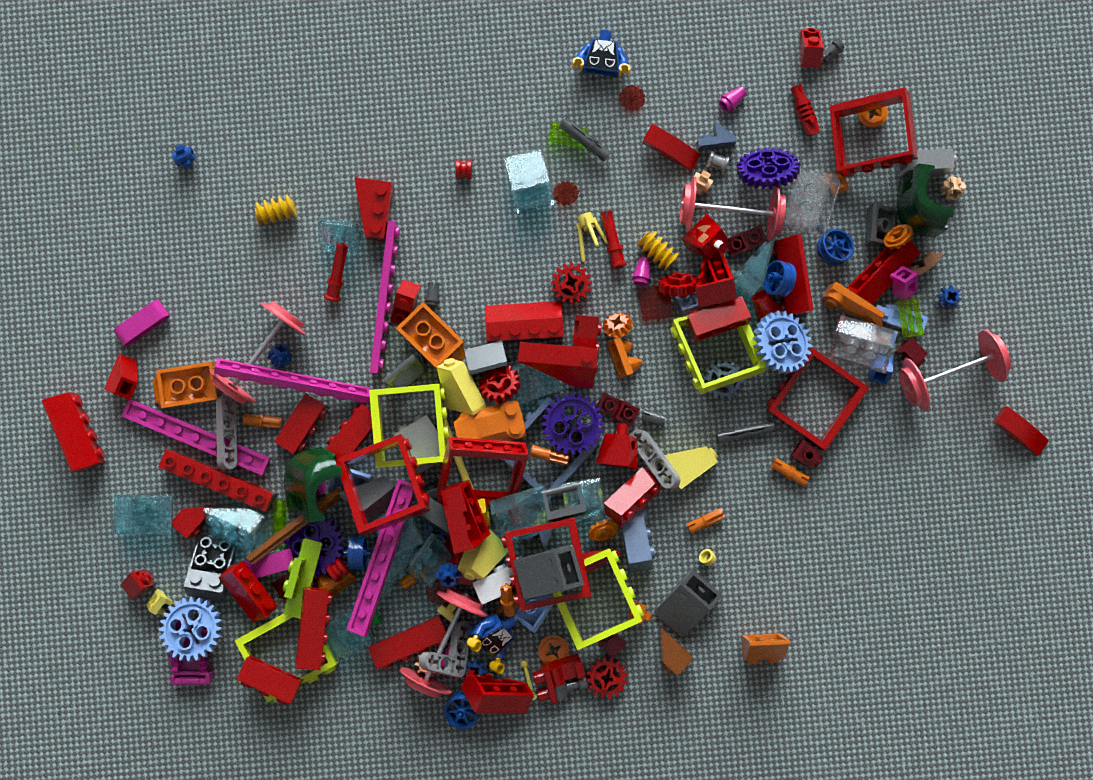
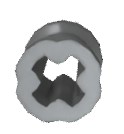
(717, 161)

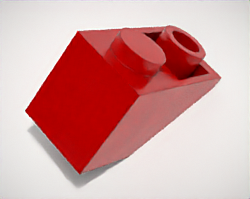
(811, 48)
(405, 301)
(123, 377)
(190, 521)
(138, 583)

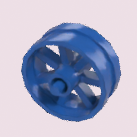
(843, 244)
(780, 278)
(357, 553)
(461, 712)

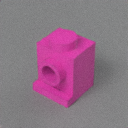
(904, 282)

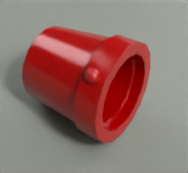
(764, 304)

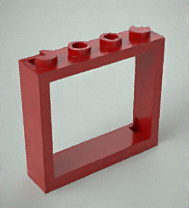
(865, 104)
(840, 419)
(485, 449)
(363, 527)
(508, 543)

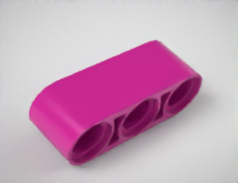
(141, 323)
(272, 563)

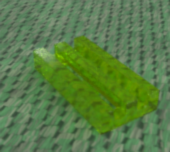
(562, 133)
(906, 334)

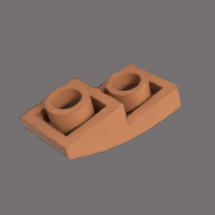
(927, 262)

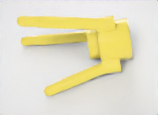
(587, 223)

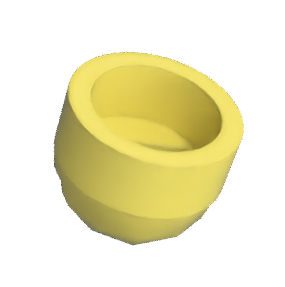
(707, 557)

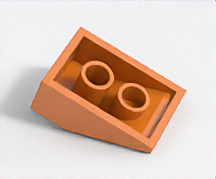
(764, 647)

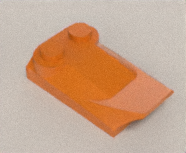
(842, 298)
(431, 336)
(185, 385)
(493, 422)

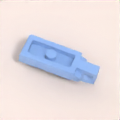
(892, 317)

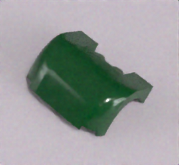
(917, 209)
(304, 476)

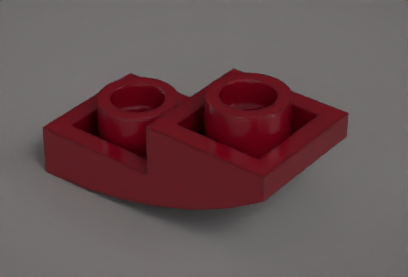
(746, 241)
(617, 409)

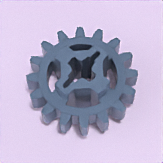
(717, 373)

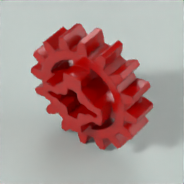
(582, 278)
(678, 284)
(500, 384)
(615, 679)

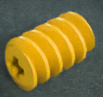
(275, 210)
(657, 249)

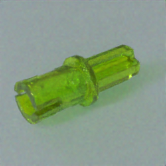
(279, 515)

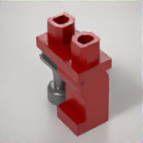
(555, 676)

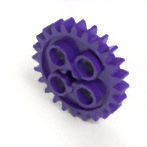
(768, 168)
(557, 415)
(323, 531)

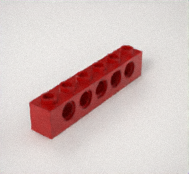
(217, 480)

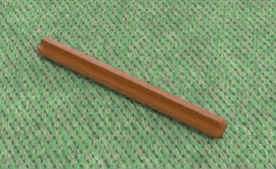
(291, 529)

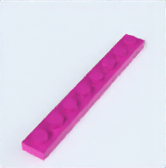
(384, 306)
(290, 380)
(191, 435)
(380, 562)

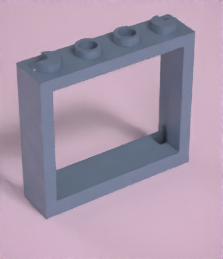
(529, 419)

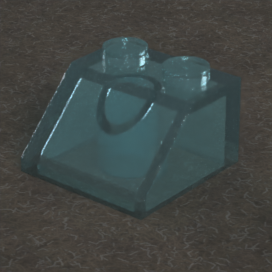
(335, 231)
(592, 497)
(427, 561)
(344, 642)

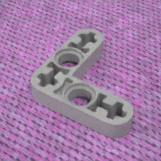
(451, 660)

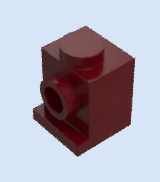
(912, 350)
(800, 451)
(613, 644)

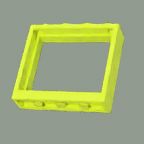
(747, 337)
(441, 414)
(628, 593)
(310, 677)

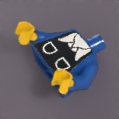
(602, 57)
(493, 638)

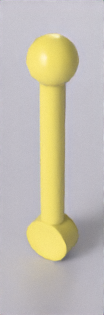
(524, 664)

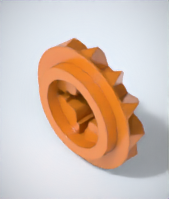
(875, 121)
(898, 236)
(621, 329)
(603, 530)
(554, 640)

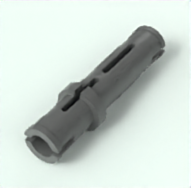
(588, 142)
(722, 436)

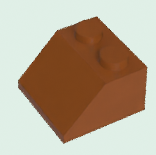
(672, 654)

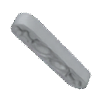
(229, 432)
(656, 457)

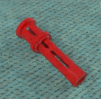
(614, 249)
(336, 281)

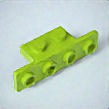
(301, 575)

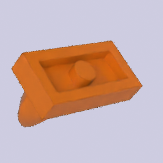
(623, 364)
(335, 587)

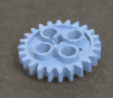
(779, 325)
(206, 618)

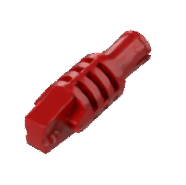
(805, 111)

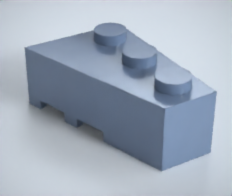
(636, 543)

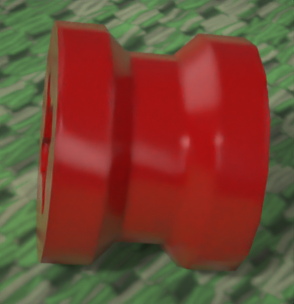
(463, 169)
(337, 570)

